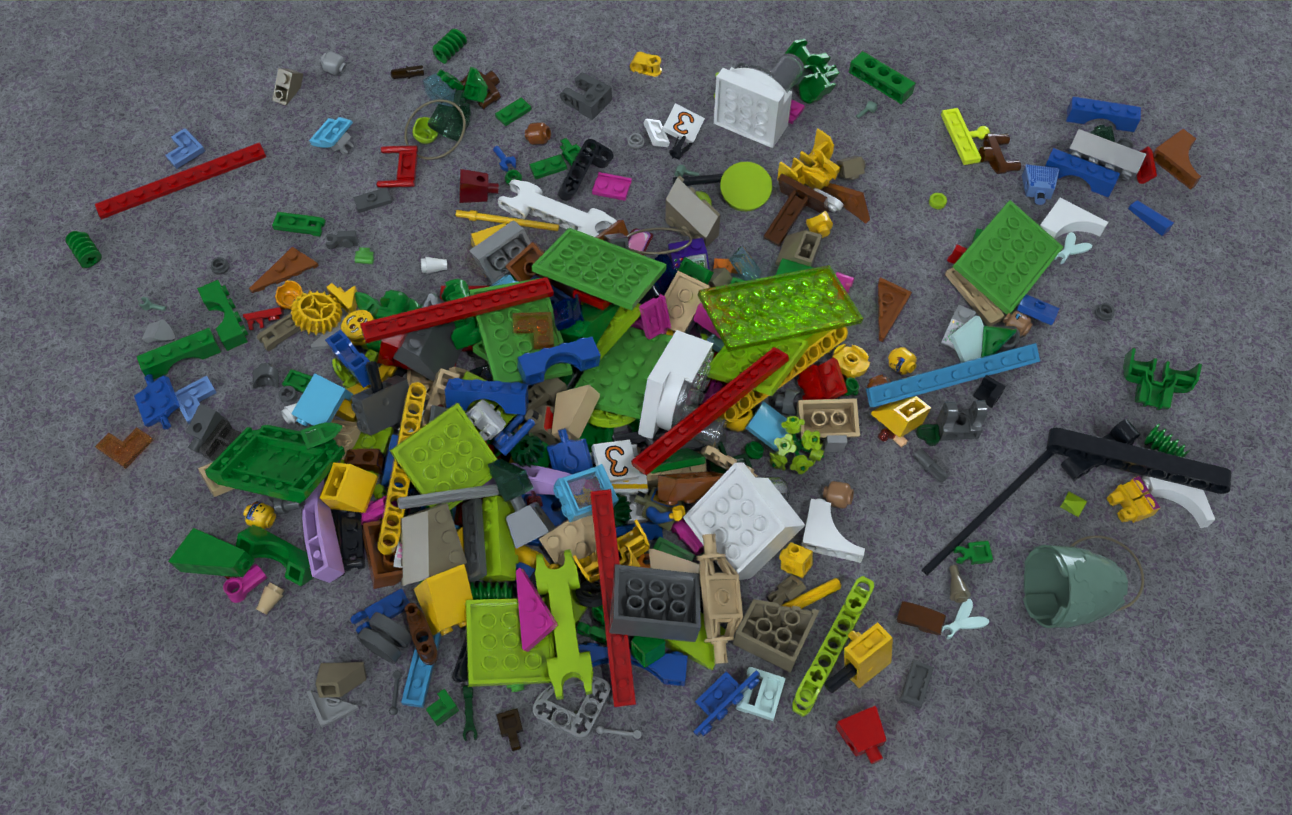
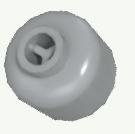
(332, 63)

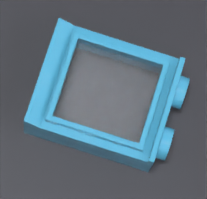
(576, 488)

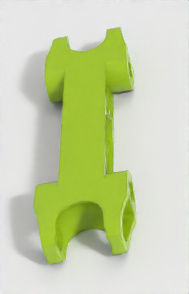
(569, 661)
(816, 674)

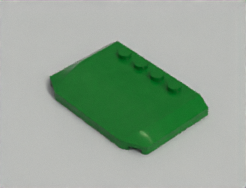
(274, 463)

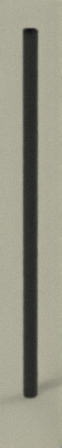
(986, 512)

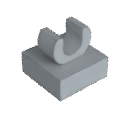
(340, 144)

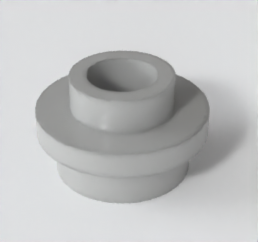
(635, 137)

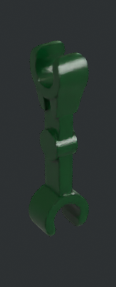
(469, 726)

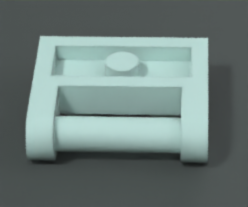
(767, 698)

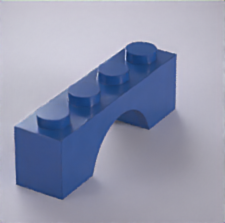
(1123, 116)
(1098, 177)
(579, 353)
(349, 356)
(510, 396)

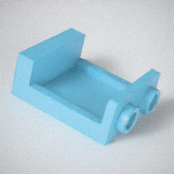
(320, 401)

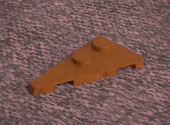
(853, 200)
(289, 265)
(890, 304)

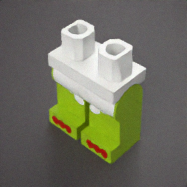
(487, 419)

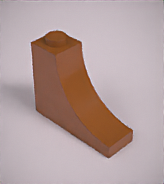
(1174, 158)

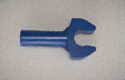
(504, 159)

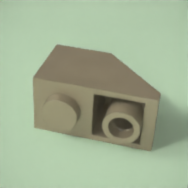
(287, 85)
(339, 678)

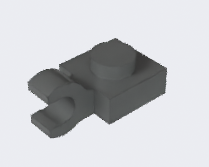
(344, 238)

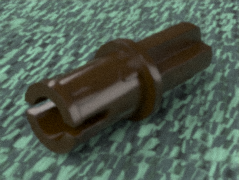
(407, 72)

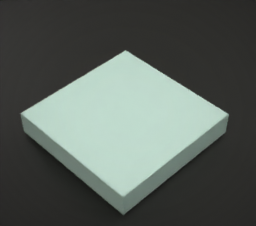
(969, 339)

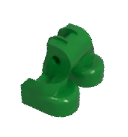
(818, 83)
(396, 303)
(466, 329)
(1154, 392)

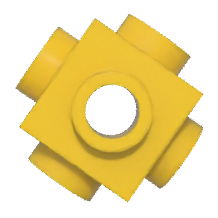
(796, 559)

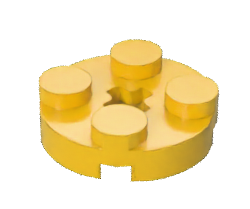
(857, 354)

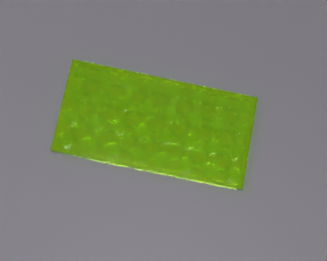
(779, 307)

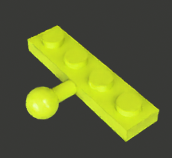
(962, 136)

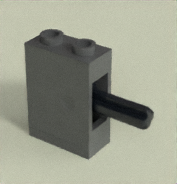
(381, 403)

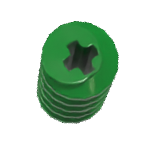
(449, 45)
(83, 248)
(1164, 442)
(491, 593)

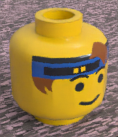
(902, 361)
(259, 515)

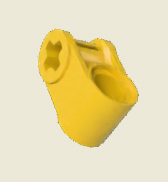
(645, 63)

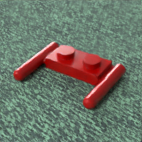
(406, 166)

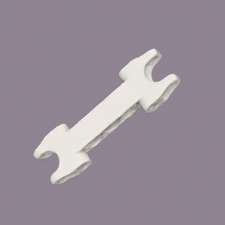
(534, 203)

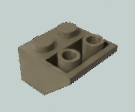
(800, 248)

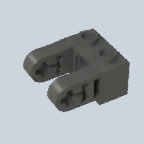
(595, 99)
(970, 419)

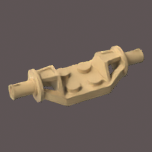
(720, 598)

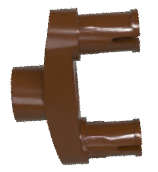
(492, 93)
(992, 153)
(418, 628)

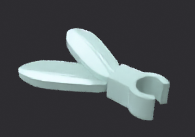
(1070, 247)
(963, 622)

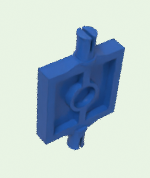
(157, 401)
(569, 455)

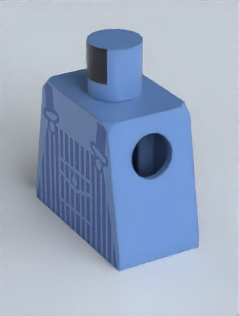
(1039, 182)

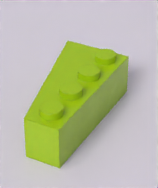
(499, 544)

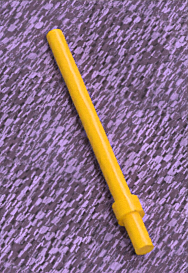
(474, 216)

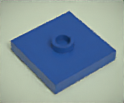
(1038, 309)

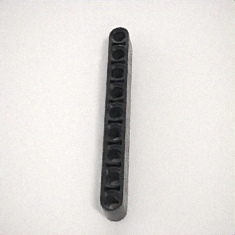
(1139, 460)

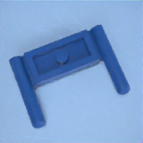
(506, 441)

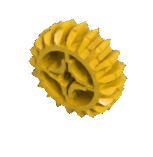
(316, 312)

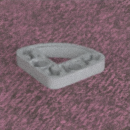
(573, 719)

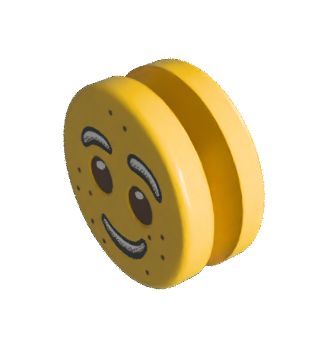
(351, 326)

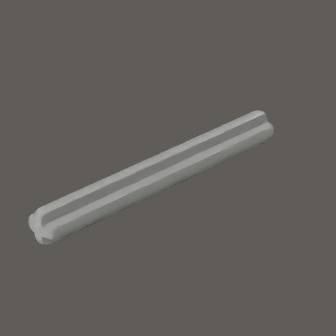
(447, 496)

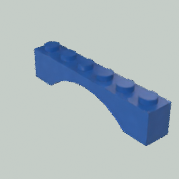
(668, 669)

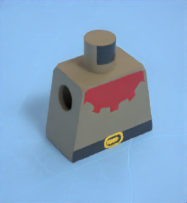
(543, 420)

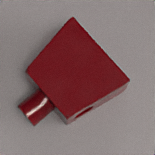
(475, 186)

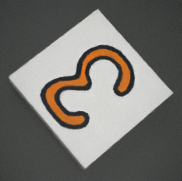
(683, 123)
(616, 460)

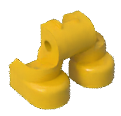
(818, 168)
(629, 545)

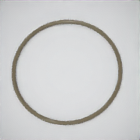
(463, 131)
(662, 252)
(1140, 567)

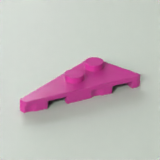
(534, 615)

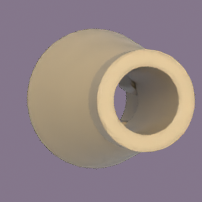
(270, 596)

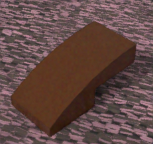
(921, 617)

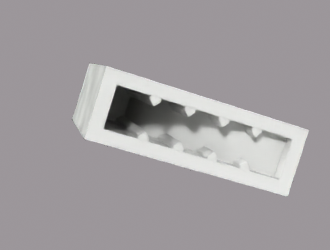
(1069, 218)
(1190, 498)
(823, 537)

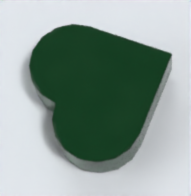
(929, 434)

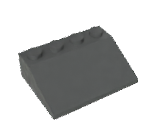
(430, 347)
(655, 603)

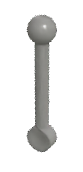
(636, 734)

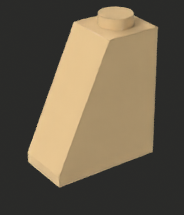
(574, 410)
(665, 561)

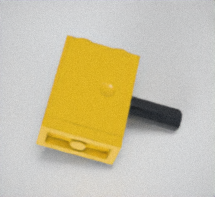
(863, 657)

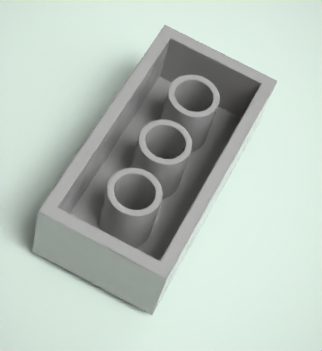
(1107, 154)

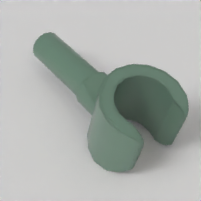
(871, 106)
(681, 170)
(148, 305)

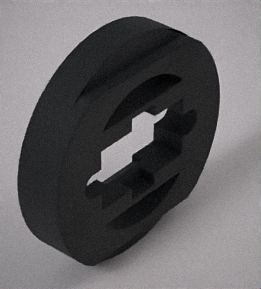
(585, 598)

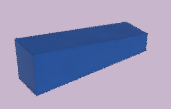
(1151, 217)

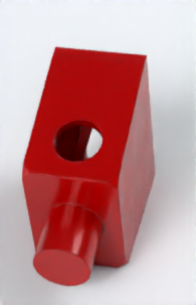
(863, 733)

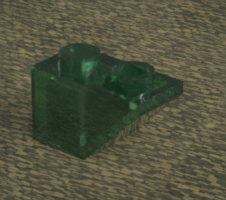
(510, 479)

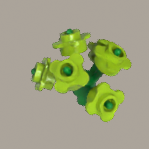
(790, 443)

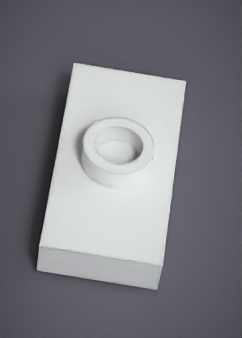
(655, 132)

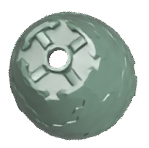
(1071, 586)

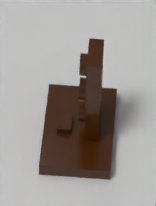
(799, 198)

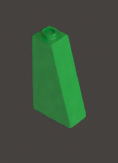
(210, 556)

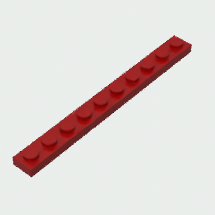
(179, 180)
(456, 310)
(709, 411)
(607, 557)

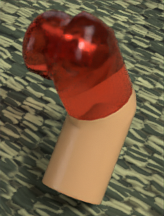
(886, 433)

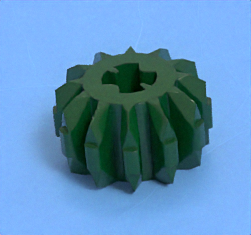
(527, 450)
(622, 511)

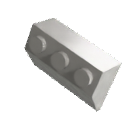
(499, 250)

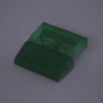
(447, 122)

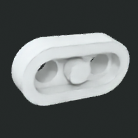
(833, 203)

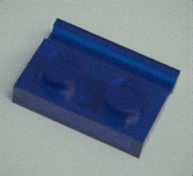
(666, 278)
(567, 312)

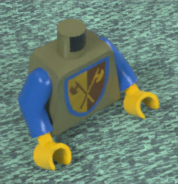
(658, 511)

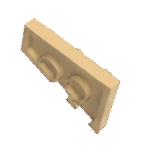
(720, 459)

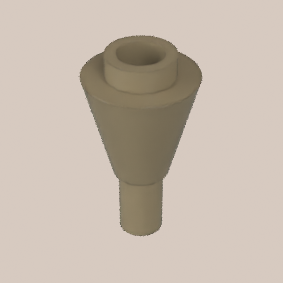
(958, 589)

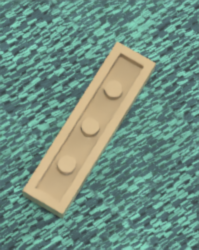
(978, 301)

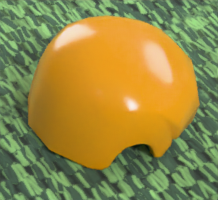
(287, 293)

